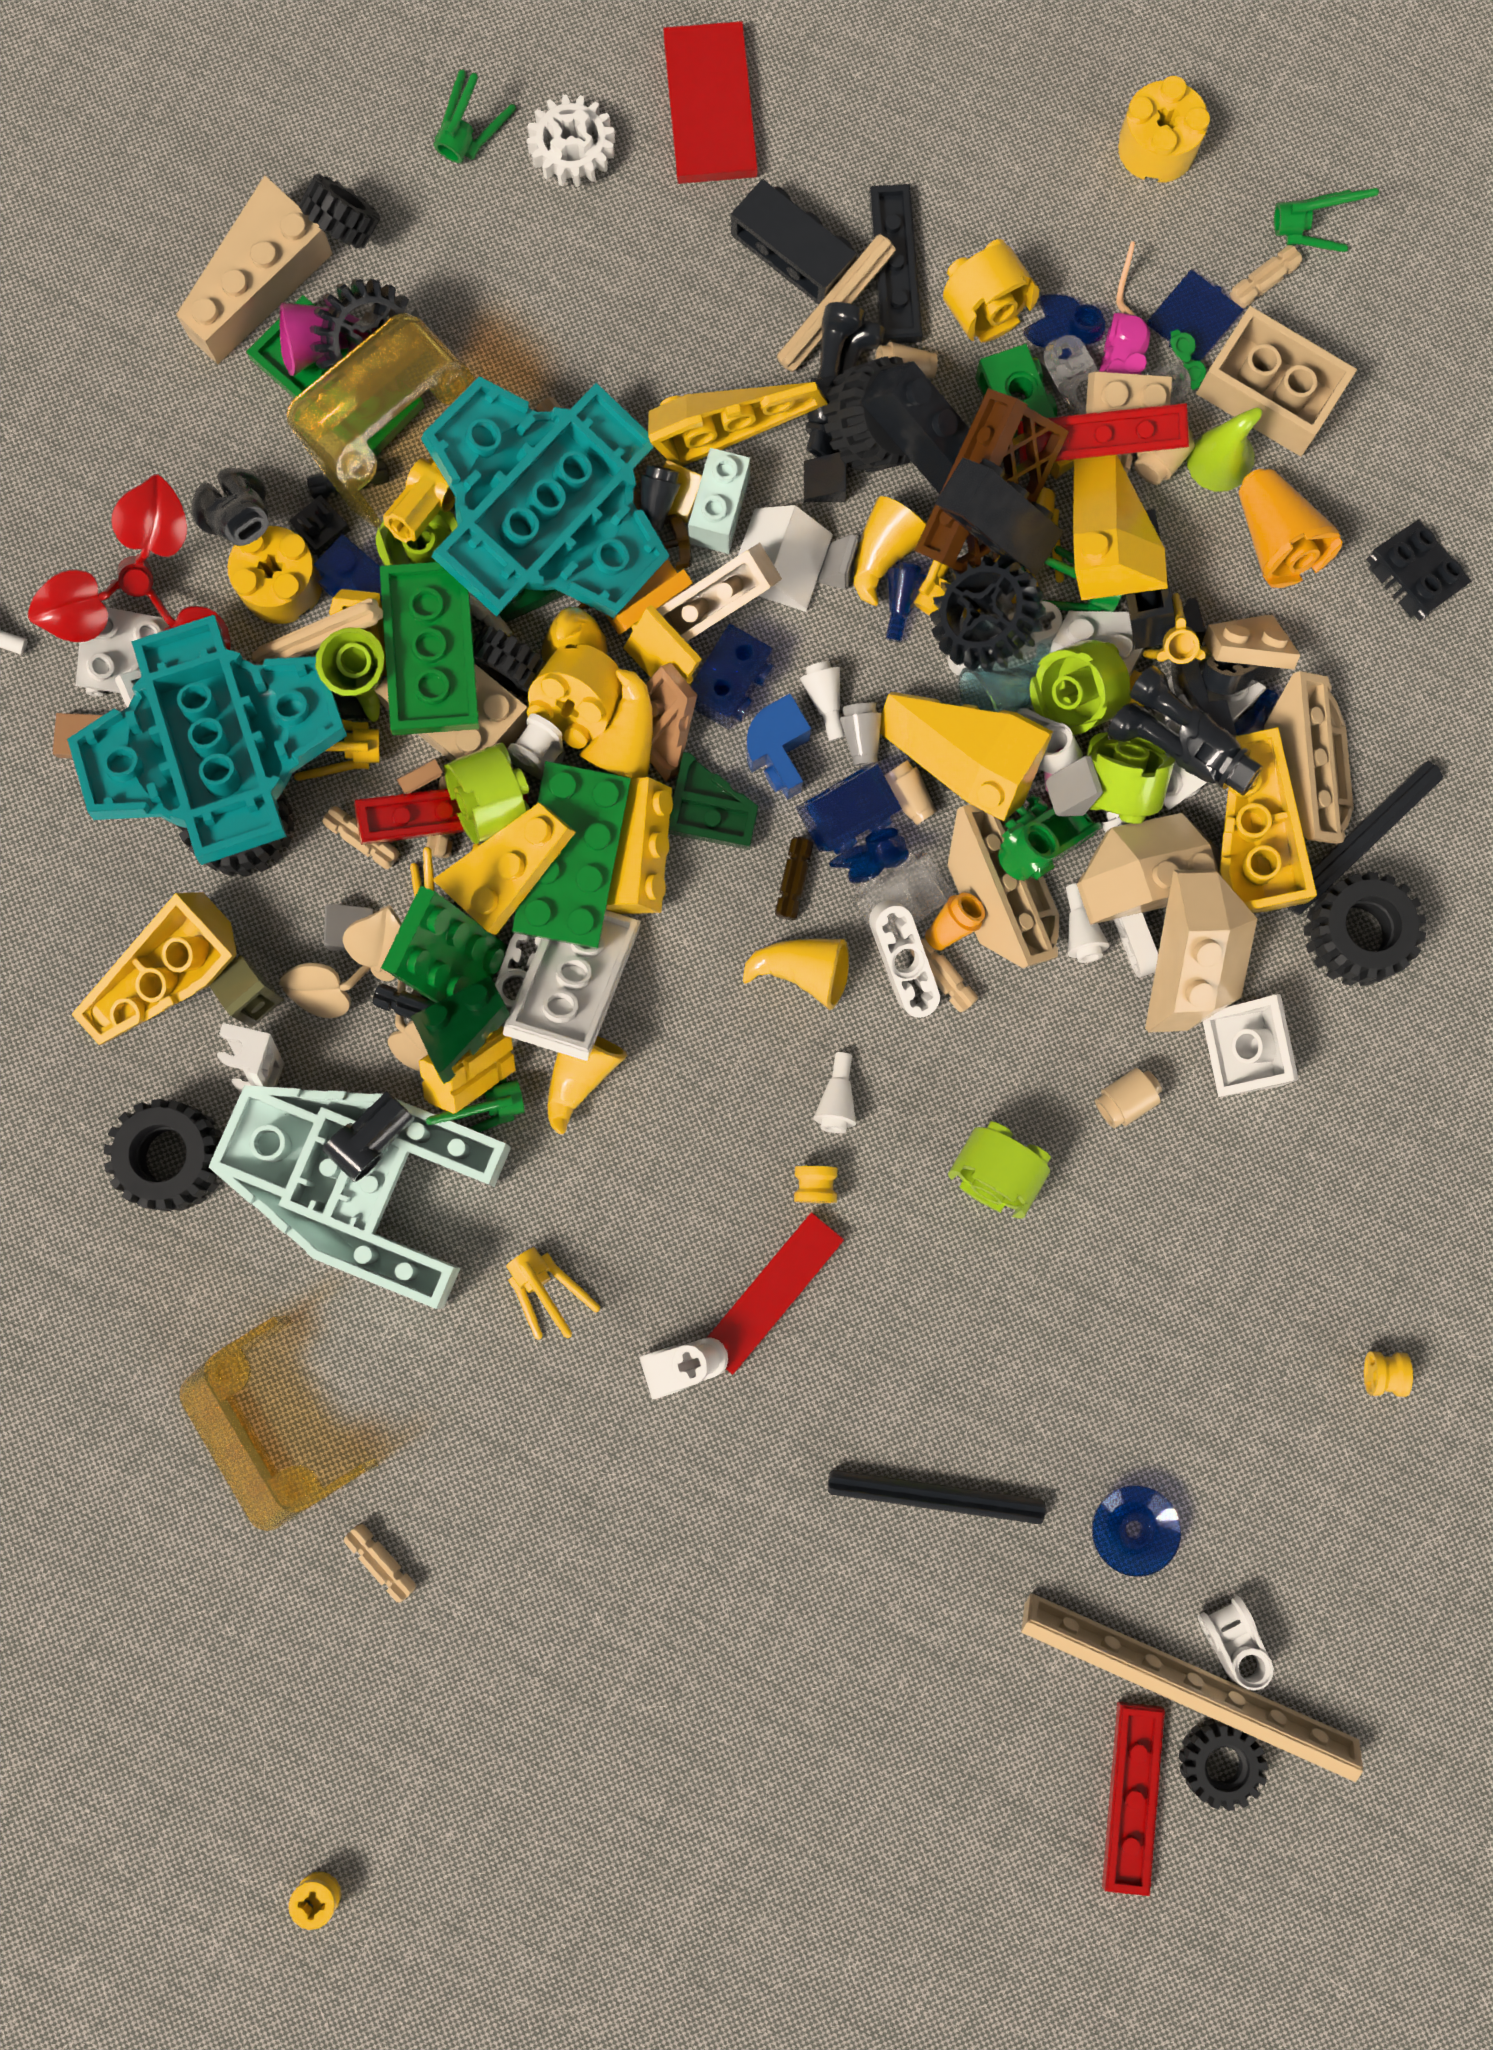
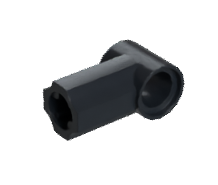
(360, 1144)

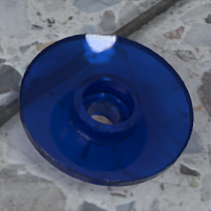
(1157, 1537)

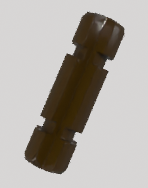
(794, 878)

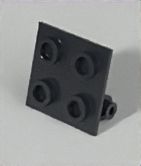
(1420, 568)

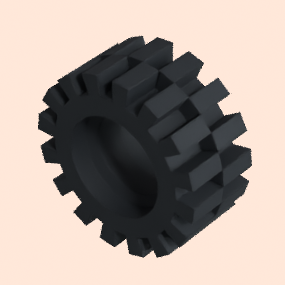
(339, 211)
(506, 660)
(1222, 1792)

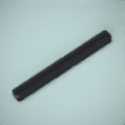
(1372, 829)
(936, 1497)

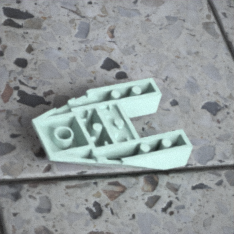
(279, 1165)

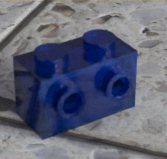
(347, 568)
(731, 676)
(849, 809)

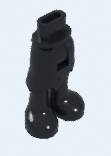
(843, 340)
(240, 515)
(1202, 744)

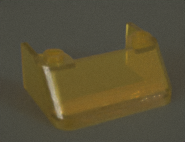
(365, 394)
(263, 1492)

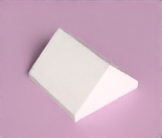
(795, 548)
(1250, 1047)

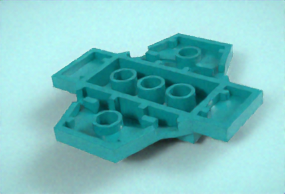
(544, 498)
(206, 740)

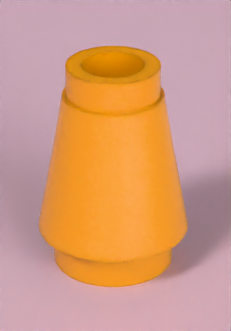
(956, 920)

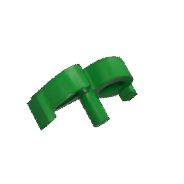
(1184, 347)
(1034, 809)

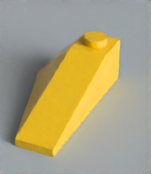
(693, 423)
(1112, 533)
(972, 751)
(1262, 834)
(165, 964)

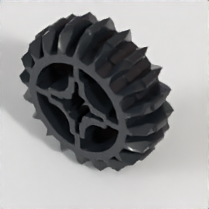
(334, 319)
(990, 591)

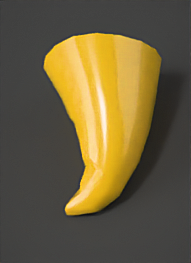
(887, 538)
(572, 628)
(627, 740)
(813, 964)
(576, 1079)

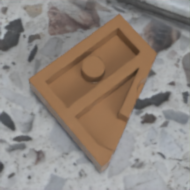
(672, 714)

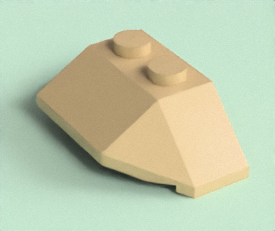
(1315, 755)
(1136, 866)
(1019, 914)
(1200, 951)

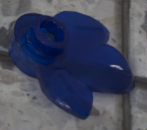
(1063, 318)
(867, 861)

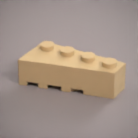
(252, 271)

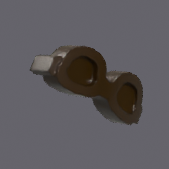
(681, 539)

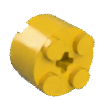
(1163, 130)
(989, 291)
(294, 578)
(577, 693)

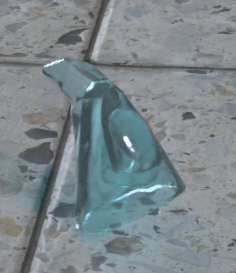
(1002, 687)

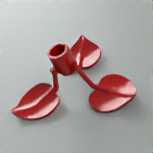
(143, 519)

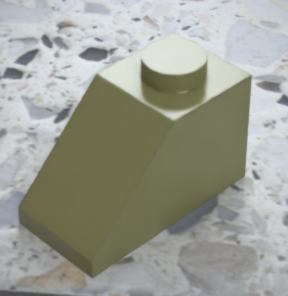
(245, 992)

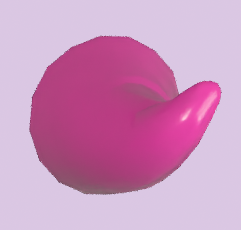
(297, 338)

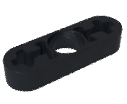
(1231, 678)

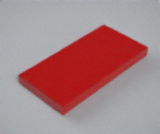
(710, 102)

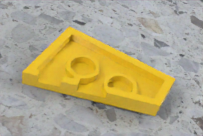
(506, 867)

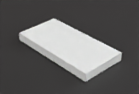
(571, 989)

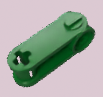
(1034, 847)

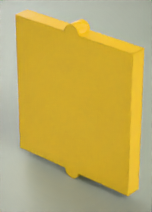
(658, 643)

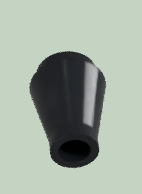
(658, 493)

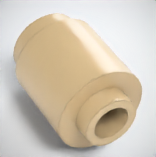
(1162, 464)
(1129, 1097)

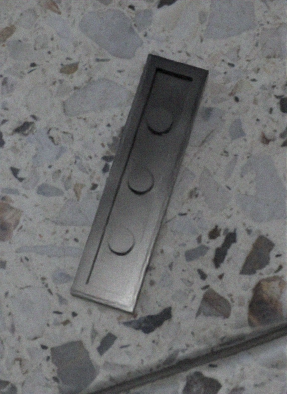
(898, 278)

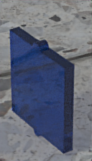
(1197, 310)

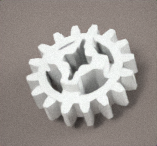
(571, 140)

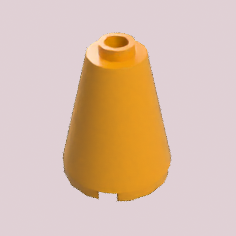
(1285, 529)

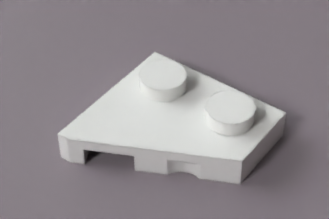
(1099, 626)

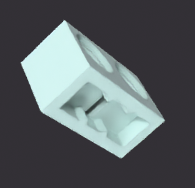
(719, 500)

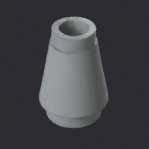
(862, 732)

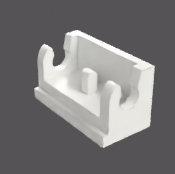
(254, 1054)

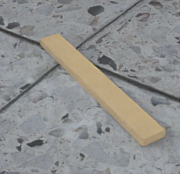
(1192, 1687)

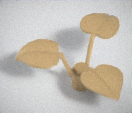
(321, 993)

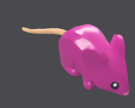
(1127, 336)

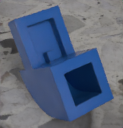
(769, 739)

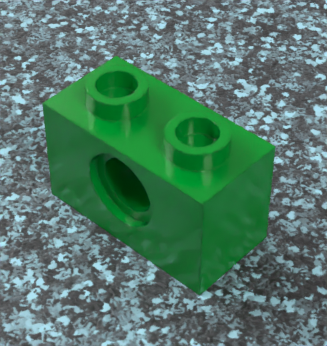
(1016, 372)

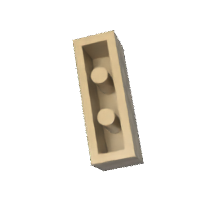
(721, 593)

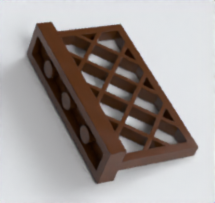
(992, 440)

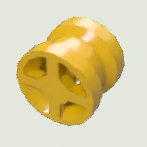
(815, 1184)
(1388, 1374)
(318, 1889)

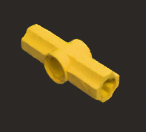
(419, 502)

